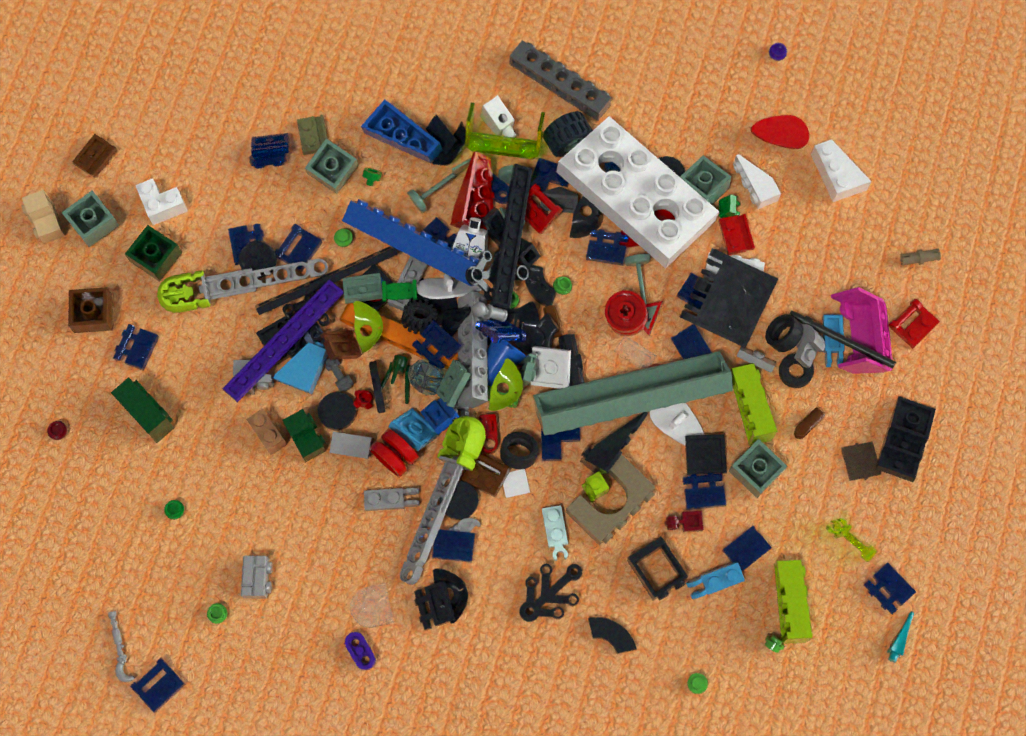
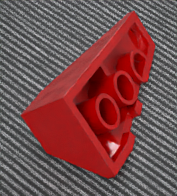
(475, 194)

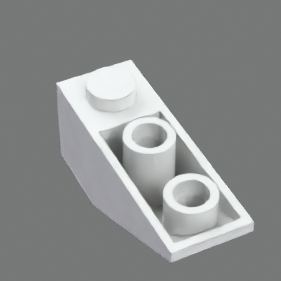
(759, 184)

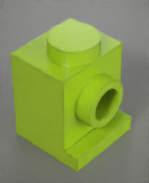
(595, 486)

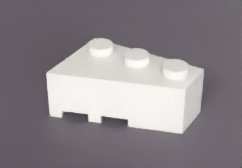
(838, 171)

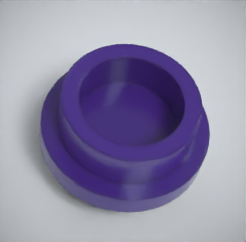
(778, 51)

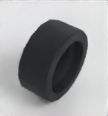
(777, 326)
(522, 439)

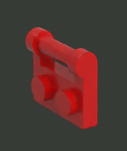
(535, 214)
(918, 328)

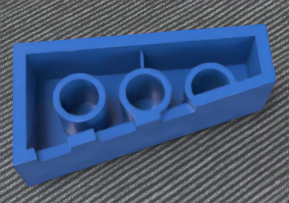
(399, 131)

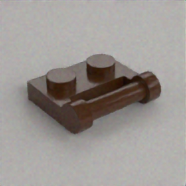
(485, 480)

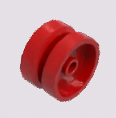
(624, 302)
(394, 452)

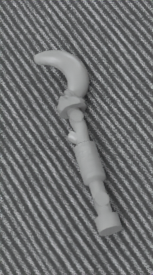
(122, 658)

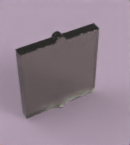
(860, 461)

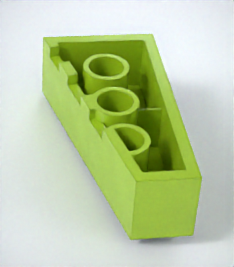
(753, 404)
(792, 602)

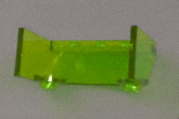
(501, 144)

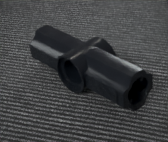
(568, 342)

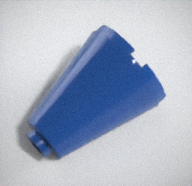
(496, 356)

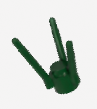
(398, 366)

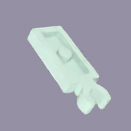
(555, 530)

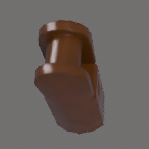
(553, 312)
(808, 423)

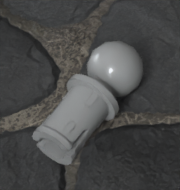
(480, 309)

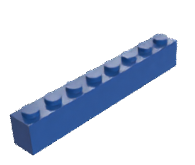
(408, 240)

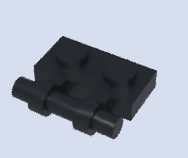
(439, 604)

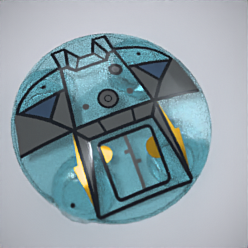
(425, 377)

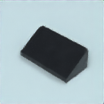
(442, 134)

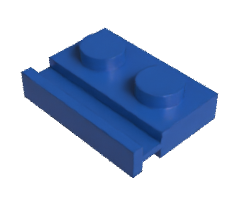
(439, 415)

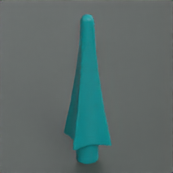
(898, 646)

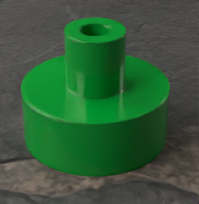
(371, 175)

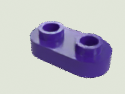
(360, 651)

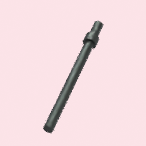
(844, 340)

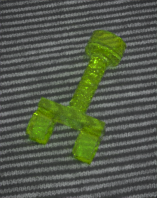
(867, 552)

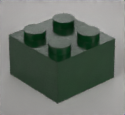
(153, 253)

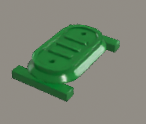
(399, 291)

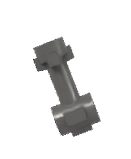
(344, 382)

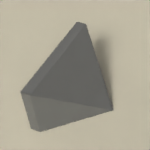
(564, 198)

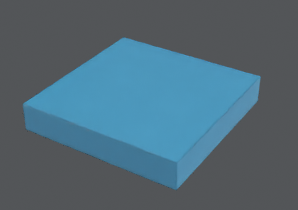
(413, 429)

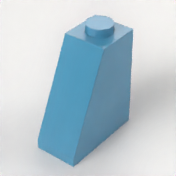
(304, 368)

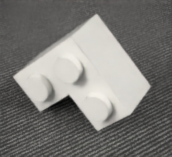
(160, 205)

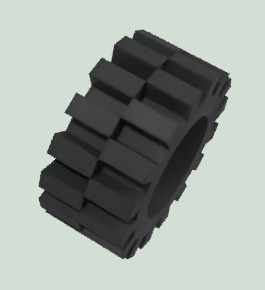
(418, 309)

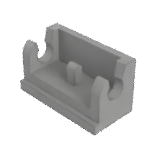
(351, 445)

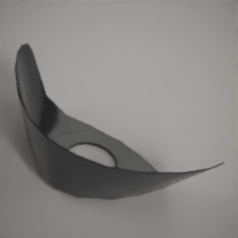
(442, 158)
(583, 225)
(529, 315)
(455, 584)

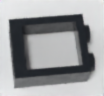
(658, 544)

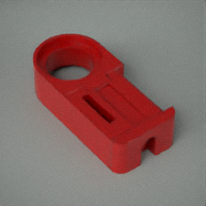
(490, 424)

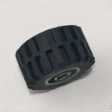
(566, 133)

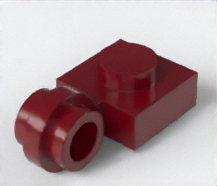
(691, 521)

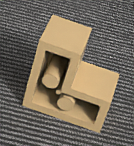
(43, 215)

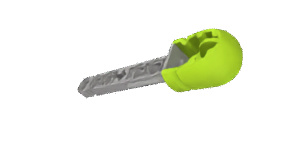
(212, 285)
(463, 435)

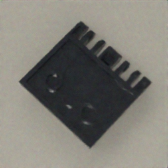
(732, 300)

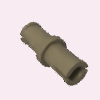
(920, 257)

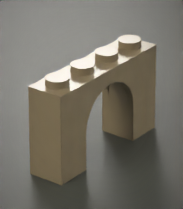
(600, 525)

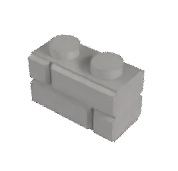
(255, 577)

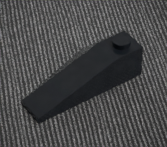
(606, 451)

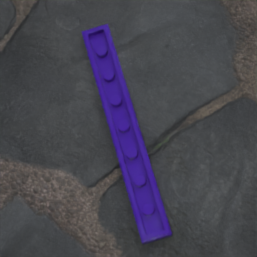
(283, 341)

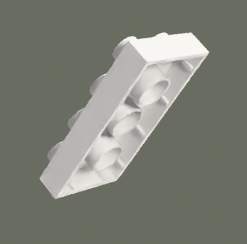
(637, 191)

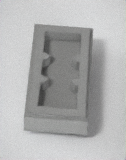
(757, 358)

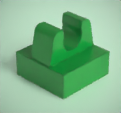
(728, 206)

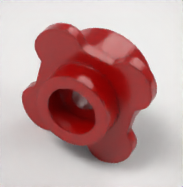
(358, 399)

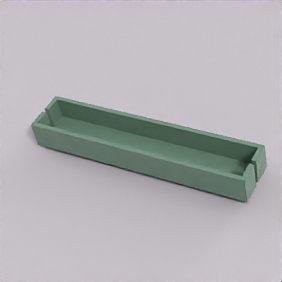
(632, 393)

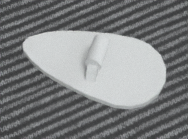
(444, 288)
(676, 422)

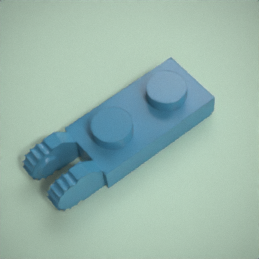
(835, 323)
(717, 579)

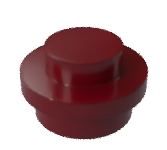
(57, 430)

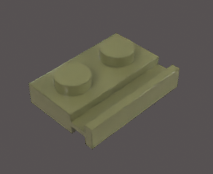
(312, 133)

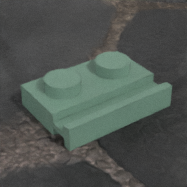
(362, 288)
(526, 371)
(453, 383)

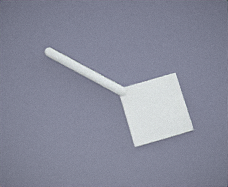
(515, 483)

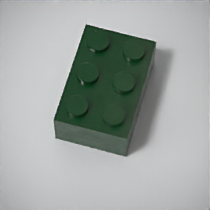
(144, 409)

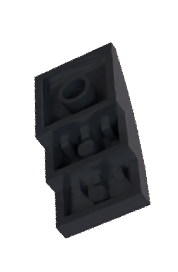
(905, 439)

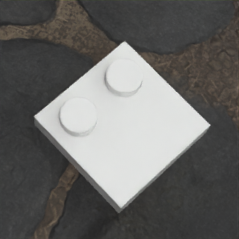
(551, 367)

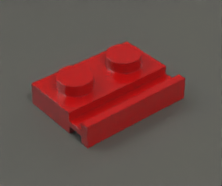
(736, 234)

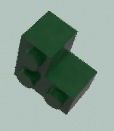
(302, 431)

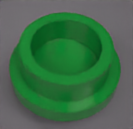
(174, 509)

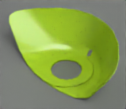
(367, 316)
(511, 376)

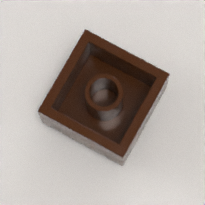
(90, 310)

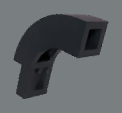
(494, 223)

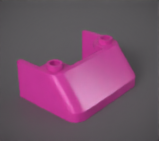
(868, 328)

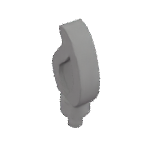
(466, 525)

